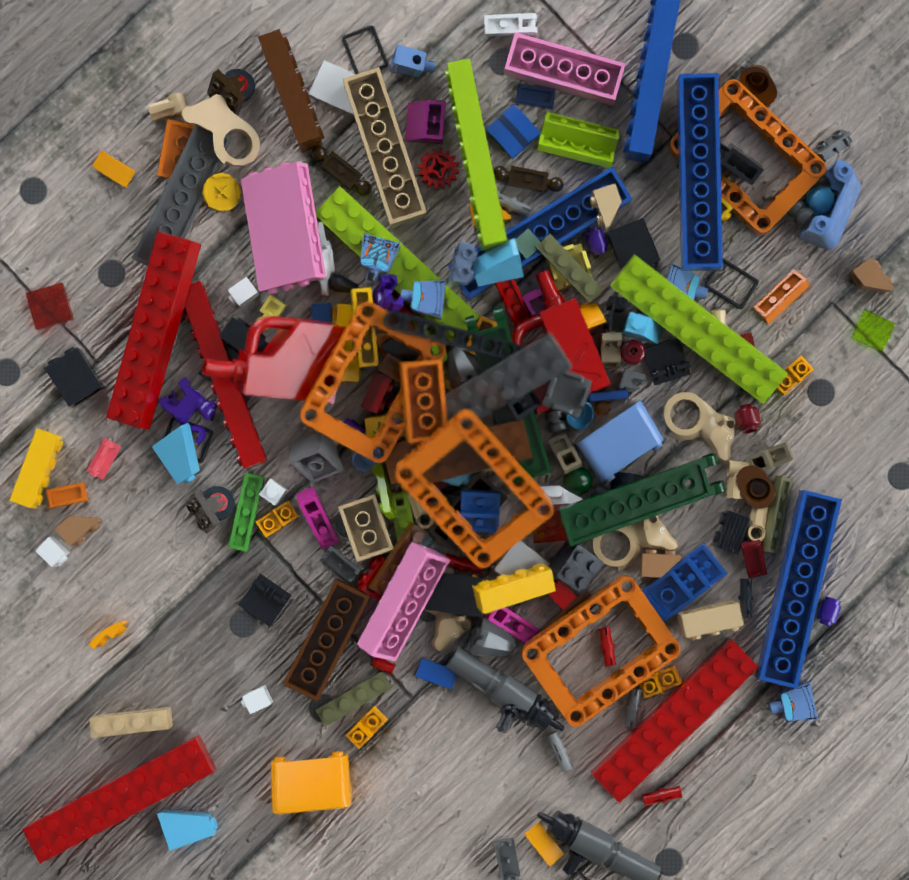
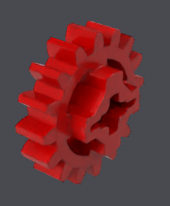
(431, 170)

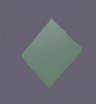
(526, 243)

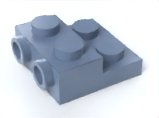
(461, 264)

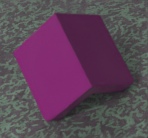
(534, 302)

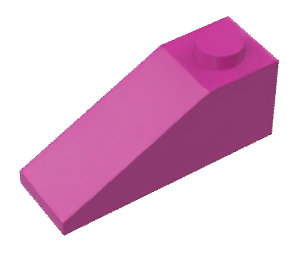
(317, 517)
(512, 623)

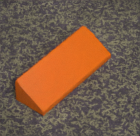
(781, 296)

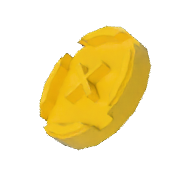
(221, 192)

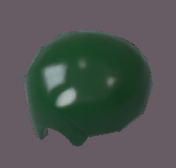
(578, 481)

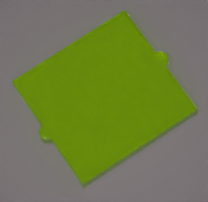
(873, 330)

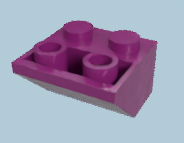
(425, 122)

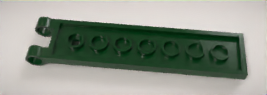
(538, 464)
(639, 500)

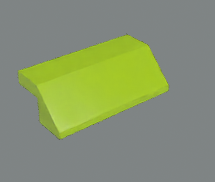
(578, 140)

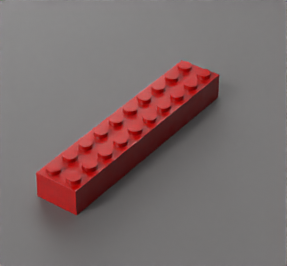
(153, 330)
(674, 719)
(119, 799)

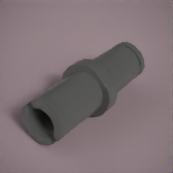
(633, 707)

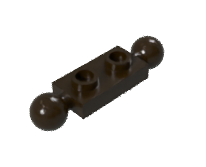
(341, 170)
(528, 179)

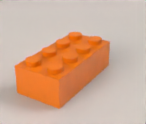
(422, 398)

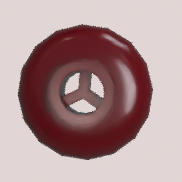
(626, 355)
(747, 419)

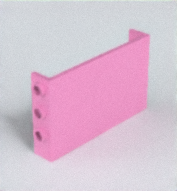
(283, 227)

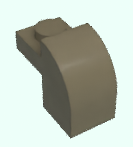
(610, 349)
(565, 454)
(771, 456)

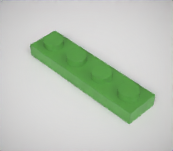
(246, 512)

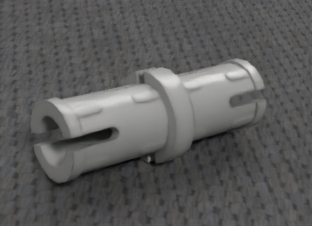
(513, 205)
(559, 751)

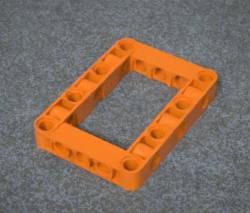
(774, 132)
(335, 366)
(501, 462)
(622, 679)

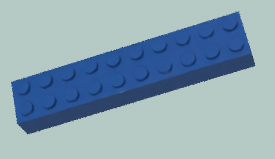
(651, 80)
(699, 172)
(561, 219)
(798, 588)

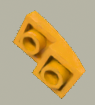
(113, 168)
(796, 373)
(276, 519)
(112, 631)
(660, 681)
(366, 727)
(544, 844)

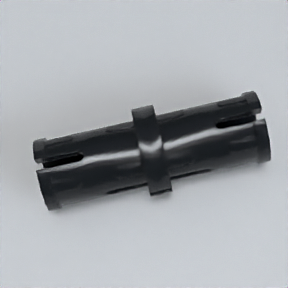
(746, 597)

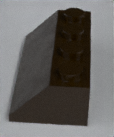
(477, 483)

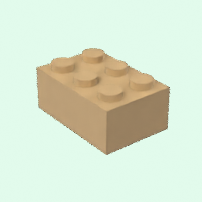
(366, 528)
(710, 619)

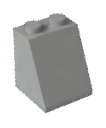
(517, 558)

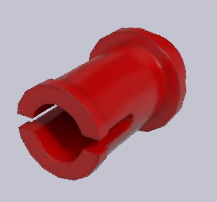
(382, 665)

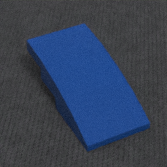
(684, 582)

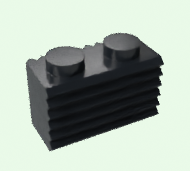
(731, 532)

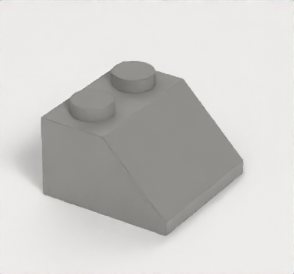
(315, 457)

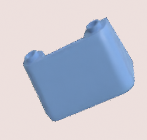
(827, 231)
(620, 442)

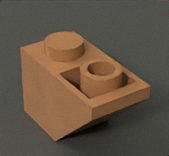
(870, 277)
(75, 529)
(657, 564)

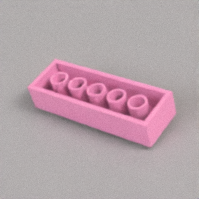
(564, 69)
(403, 602)

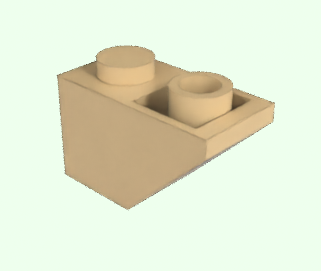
(606, 202)

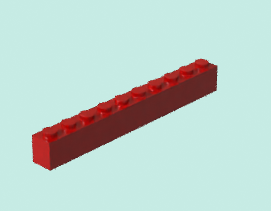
(230, 401)

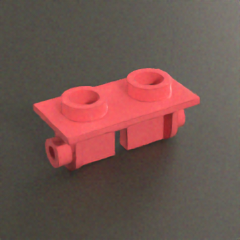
(103, 458)

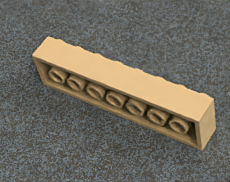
(384, 147)

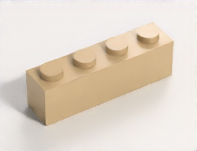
(130, 722)

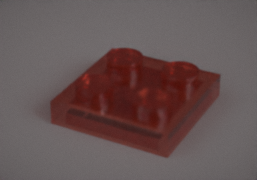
(49, 306)
(551, 529)

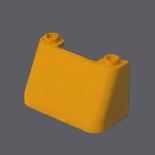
(310, 784)

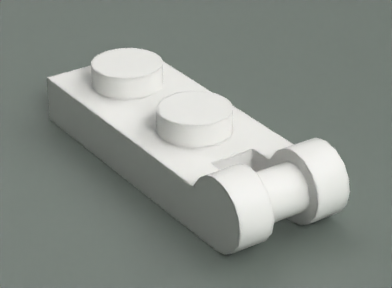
(509, 24)

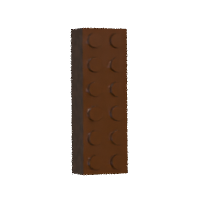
(289, 85)
(465, 459)
(326, 640)

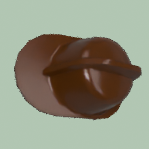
(759, 83)
(755, 486)

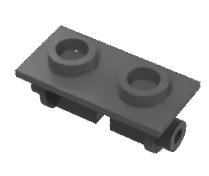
(838, 140)

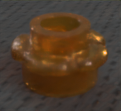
(602, 407)

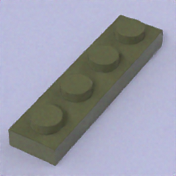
(569, 268)
(777, 515)
(353, 698)

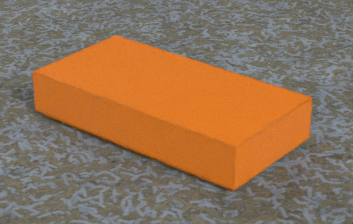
(67, 495)

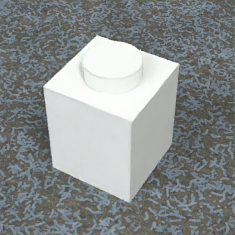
(243, 293)
(273, 492)
(53, 552)
(256, 699)

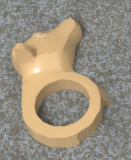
(219, 119)
(712, 427)
(643, 534)
(449, 626)

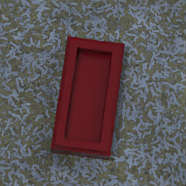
(754, 559)

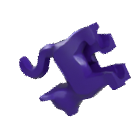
(383, 296)
(185, 407)

